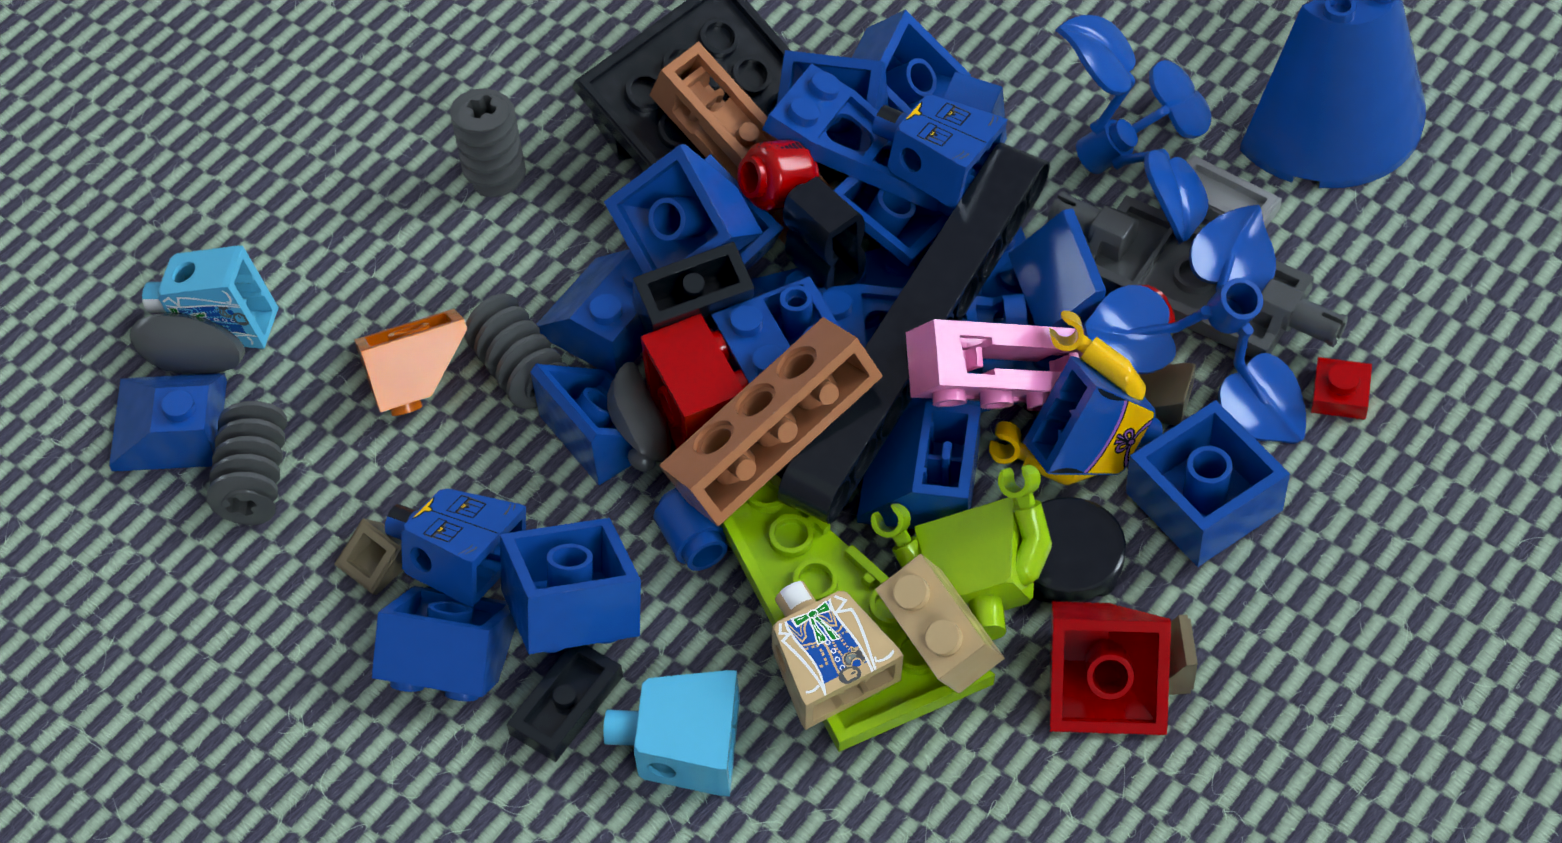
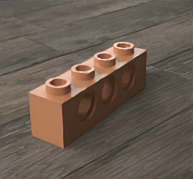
(771, 420)

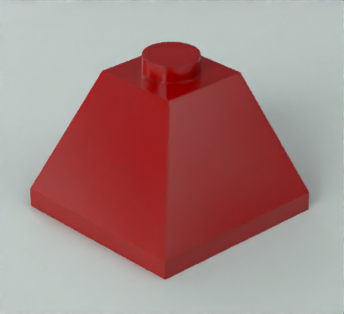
(1108, 669)

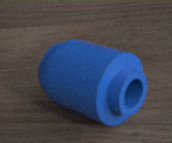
(689, 533)

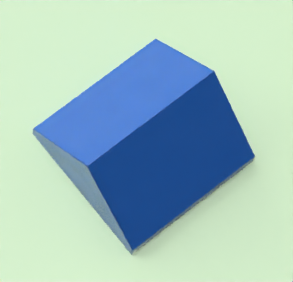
(1058, 272)
(576, 411)

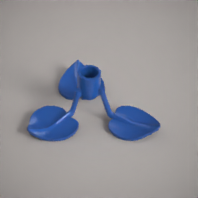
(1111, 142)
(1241, 261)

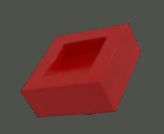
(1341, 388)

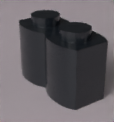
(824, 235)

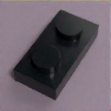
(565, 700)

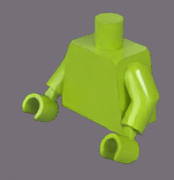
(985, 551)

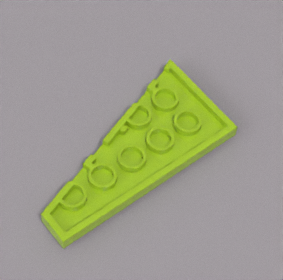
(789, 546)

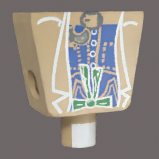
(830, 653)

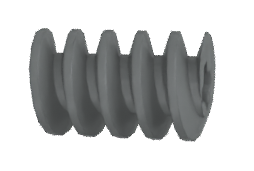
(488, 141)
(509, 346)
(247, 462)

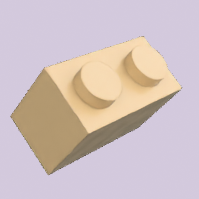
(939, 624)

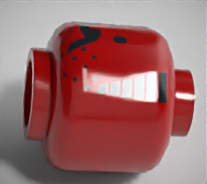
(773, 171)

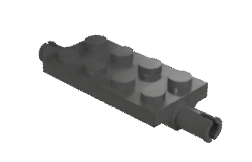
(1140, 249)

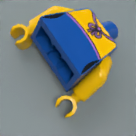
(1090, 417)

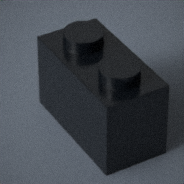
(692, 287)

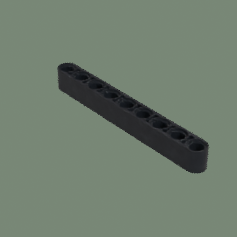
(940, 288)

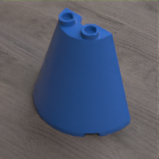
(1340, 96)

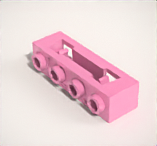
(946, 350)

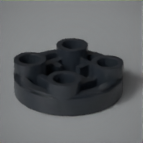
(1084, 551)

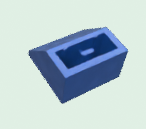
(769, 324)
(924, 465)

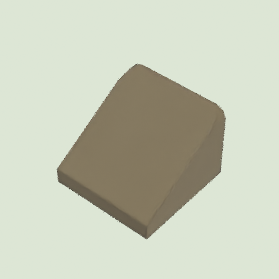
(1170, 391)
(371, 556)
(1182, 656)

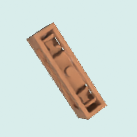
(708, 121)

